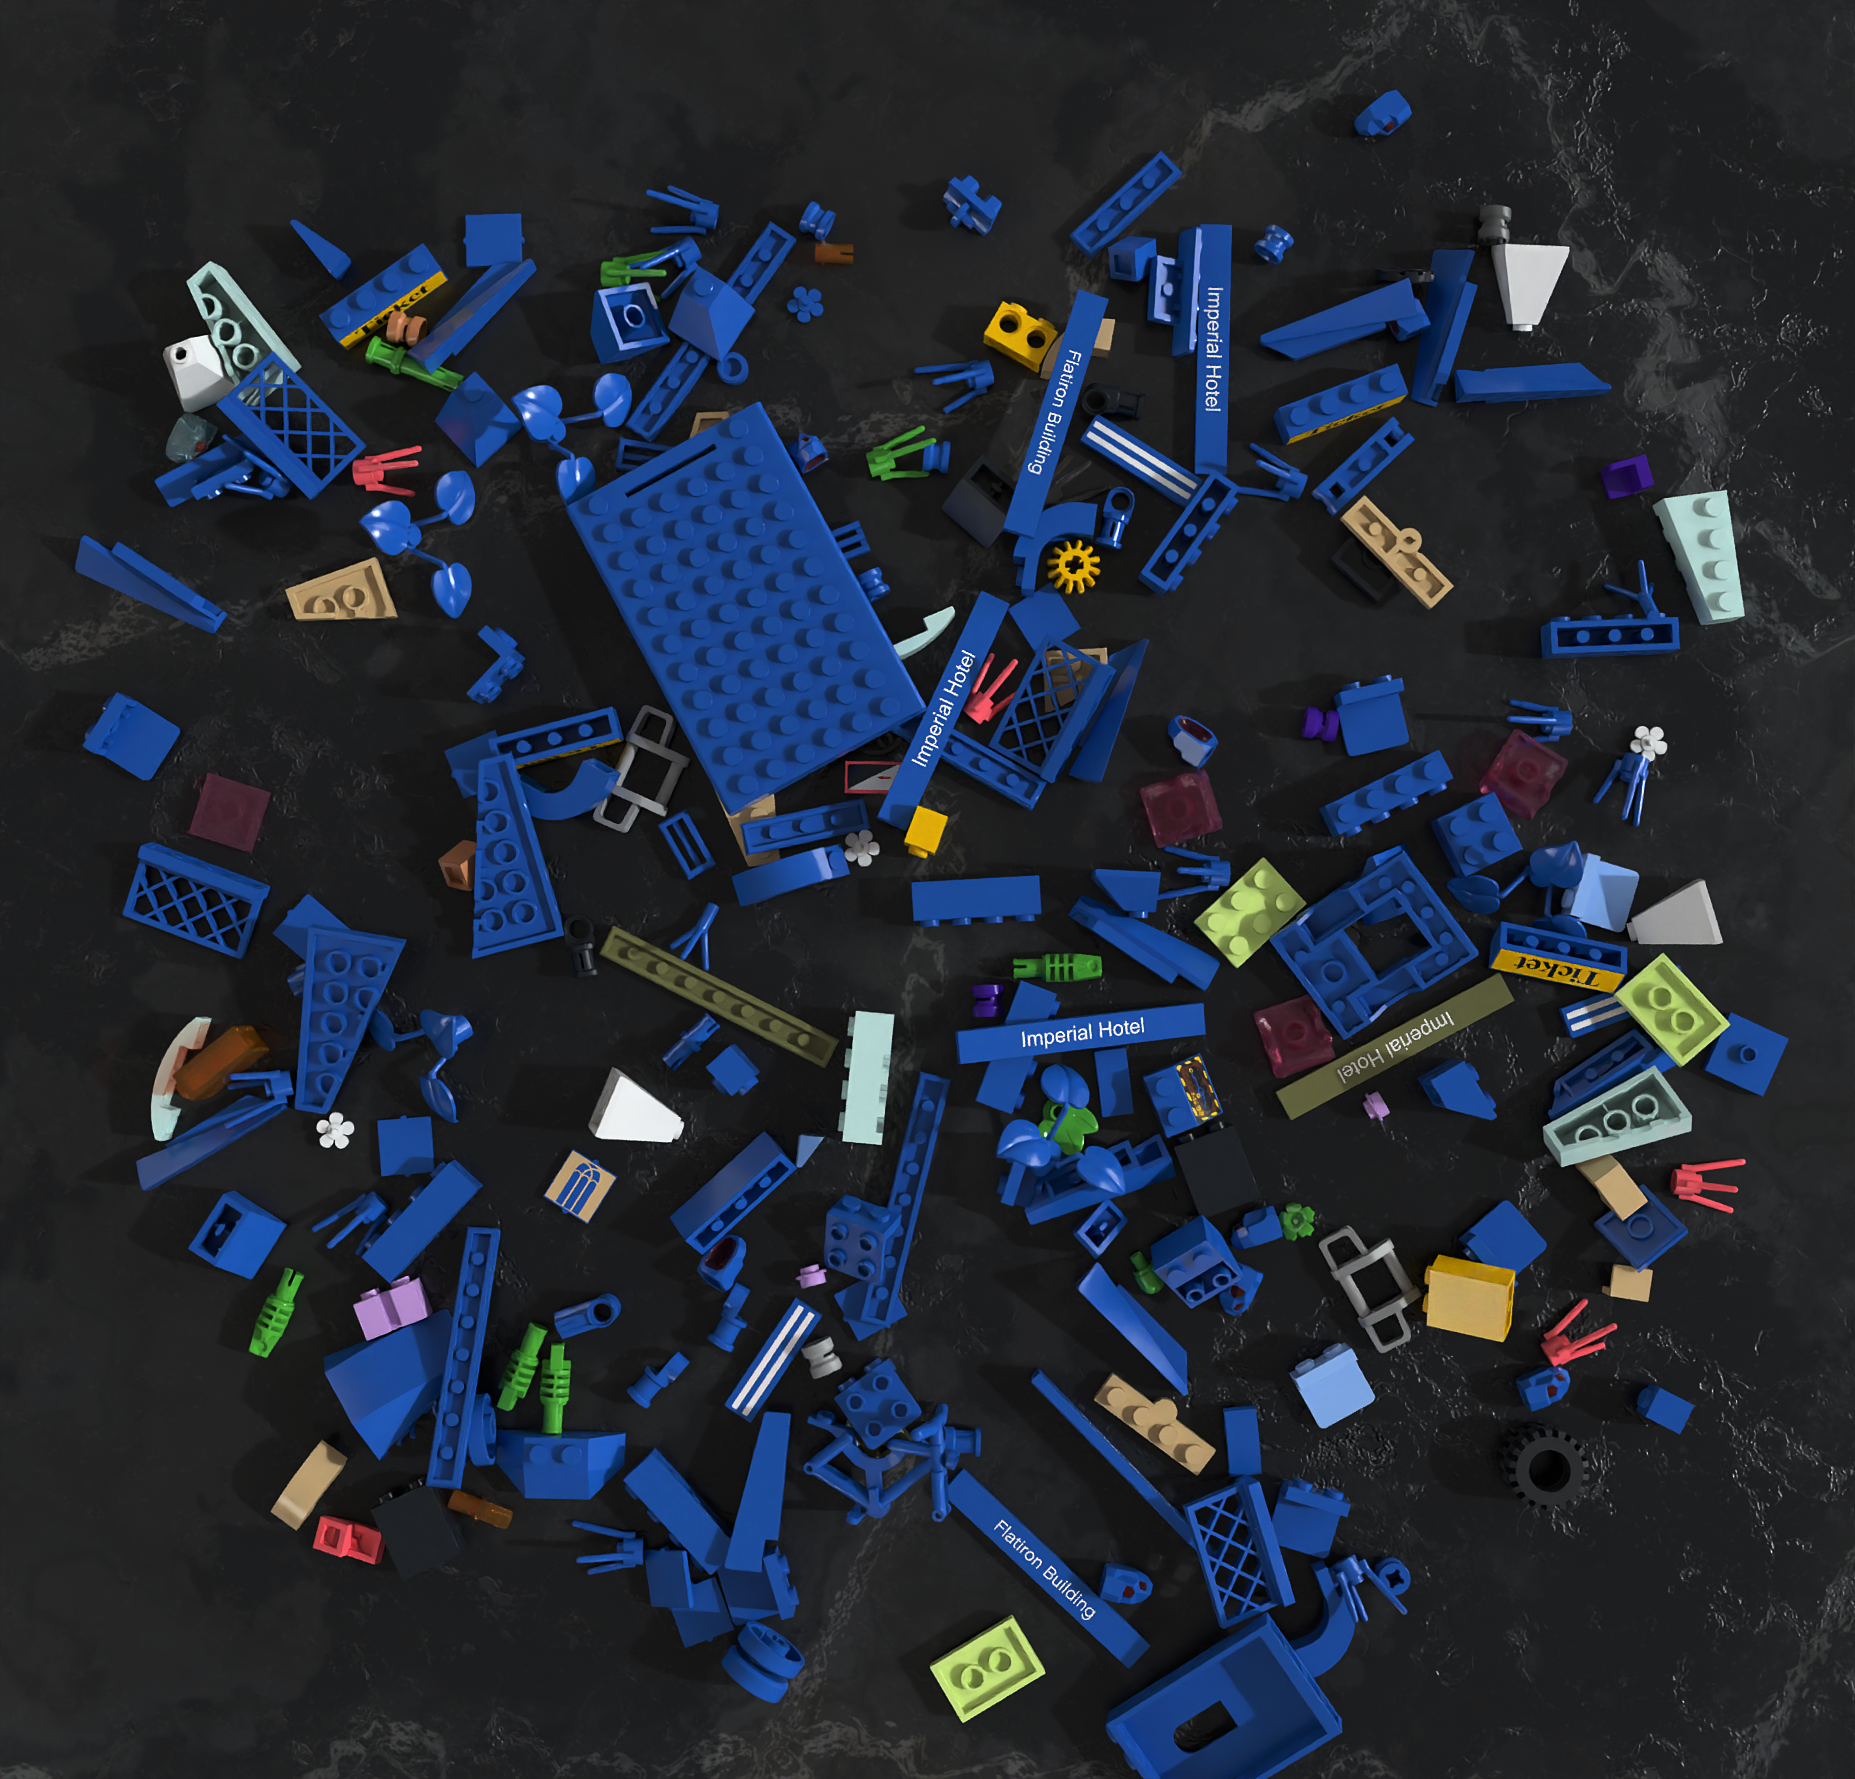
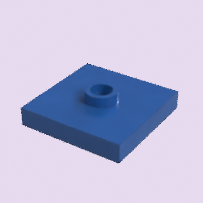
(1745, 1054)
(1644, 1233)

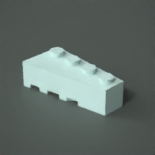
(240, 327)
(1704, 553)
(867, 1077)
(1620, 1119)

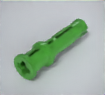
(399, 362)

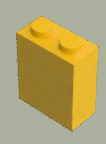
(1469, 1297)

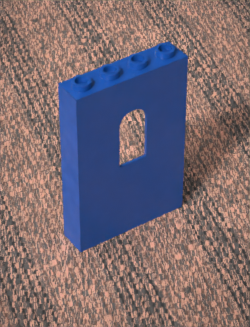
(1262, 1687)

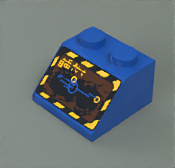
(1182, 1095)

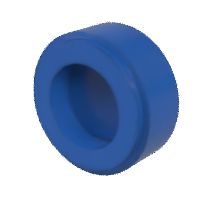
(733, 369)

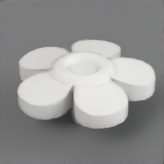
(1648, 742)
(861, 847)
(335, 1131)

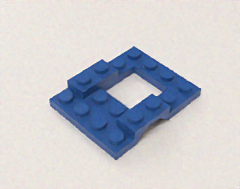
(1338, 972)

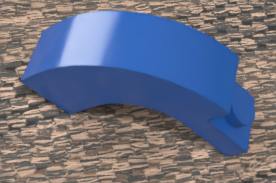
(1057, 524)
(588, 790)
(790, 874)
(1334, 1633)

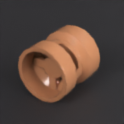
(406, 329)

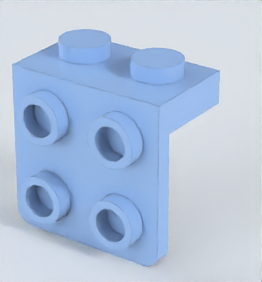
(1602, 895)
(1332, 1385)

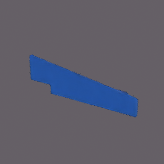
(1447, 309)
(471, 313)
(1343, 322)
(1527, 383)
(146, 582)
(1105, 723)
(1146, 945)
(1606, 1070)
(202, 1141)
(1067, 1192)
(1136, 1325)
(762, 1497)

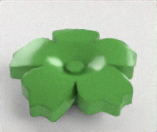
(1296, 1221)

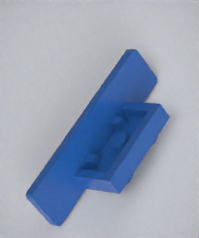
(1175, 291)
(208, 472)

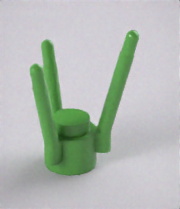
(619, 273)
(882, 458)

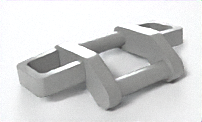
(635, 741)
(1368, 1256)

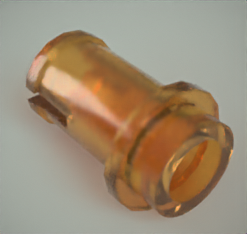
(831, 253)

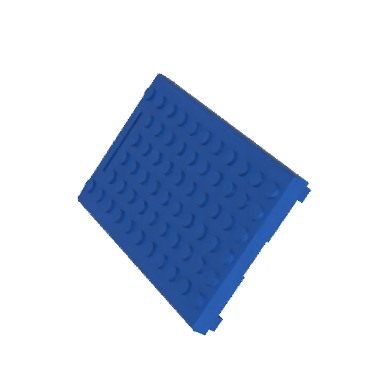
(745, 609)

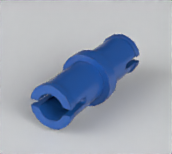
(690, 1041)

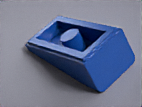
(331, 257)

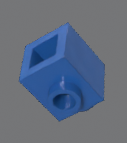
(1664, 1408)

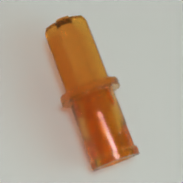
(480, 1509)

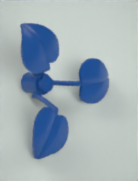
(539, 414)
(393, 532)
(1548, 866)
(445, 1034)
(1024, 1144)

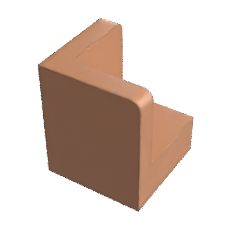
(459, 865)

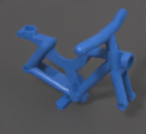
(873, 1498)

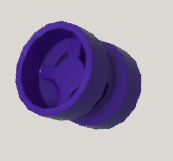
(1320, 724)
(986, 1007)

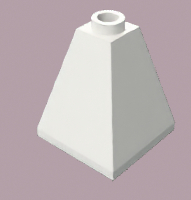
(1527, 280)
(198, 372)
(1678, 919)
(632, 1113)

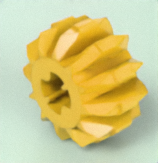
(1065, 558)

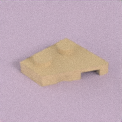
(1060, 675)

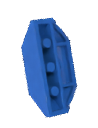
(560, 1464)

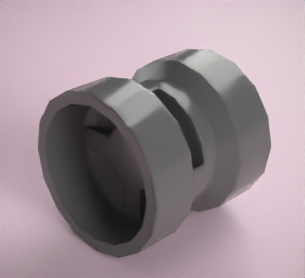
(1494, 225)

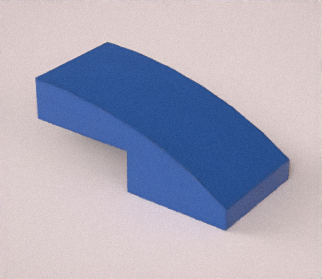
(1113, 1081)
(1242, 1440)

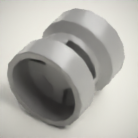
(821, 1357)

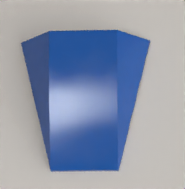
(391, 1379)

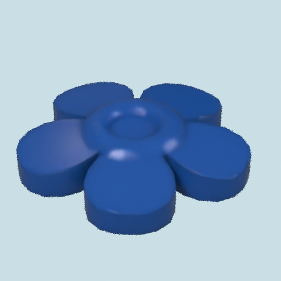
(805, 304)

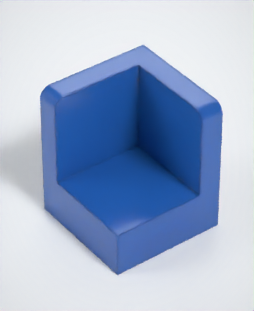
(1131, 258)

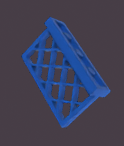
(272, 445)
(1076, 720)
(201, 873)
(1260, 1536)

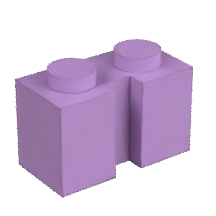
(392, 1308)

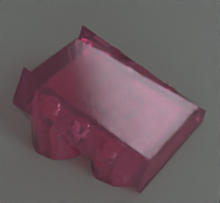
(1523, 774)
(1181, 808)
(1294, 1036)

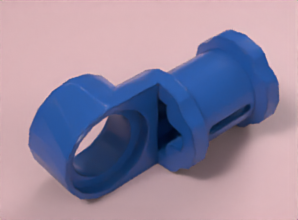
(1114, 517)
(730, 1323)
(653, 1380)
(961, 1440)

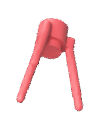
(371, 470)
(979, 706)
(1687, 1183)
(1560, 1350)

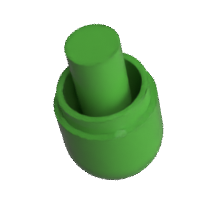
(1145, 1274)

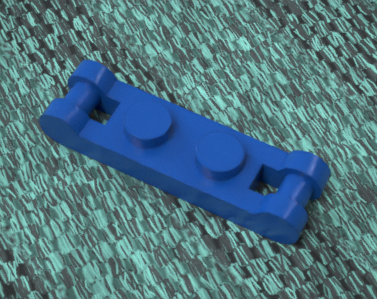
(1362, 466)

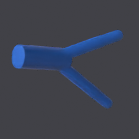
(1643, 597)
(699, 930)

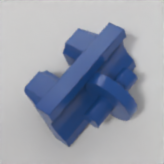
(968, 207)

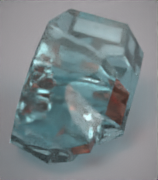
(189, 438)

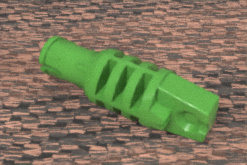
(1059, 967)
(275, 1314)
(521, 1367)
(554, 1388)

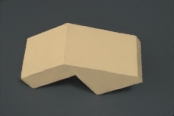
(1613, 1185)

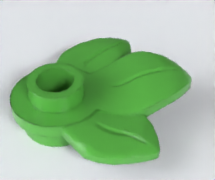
(1071, 1131)

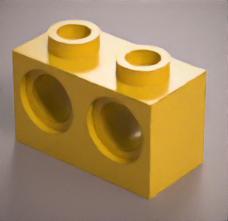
(1015, 343)
(925, 832)

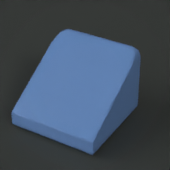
(806, 1145)

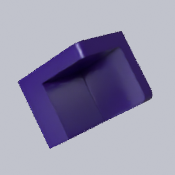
(1627, 477)

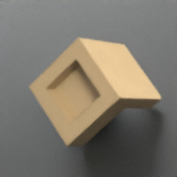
(1629, 1283)

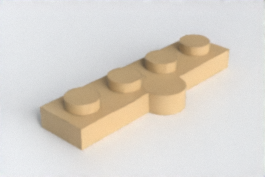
(1397, 551)
(1155, 1422)

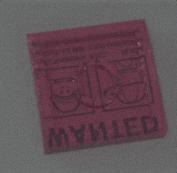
(229, 812)

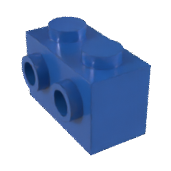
(733, 1072)

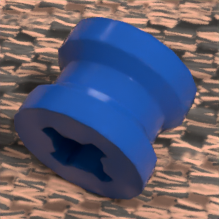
(817, 221)
(1273, 244)
(936, 457)
(873, 584)
(1389, 1569)

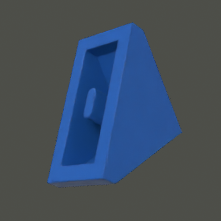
(1099, 1227)

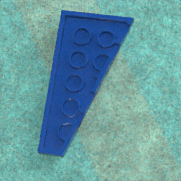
(511, 878)
(340, 993)

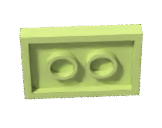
(1249, 912)
(1671, 1010)
(987, 1668)

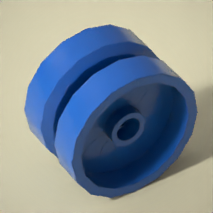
(483, 1432)
(763, 1661)

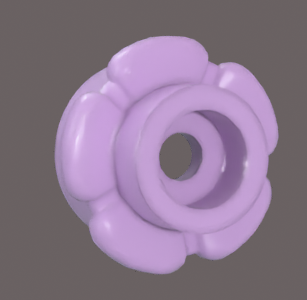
(1375, 1106)
(811, 1276)

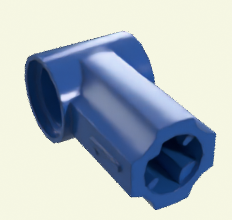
(585, 1316)

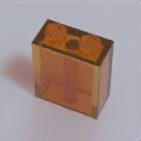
(225, 1056)

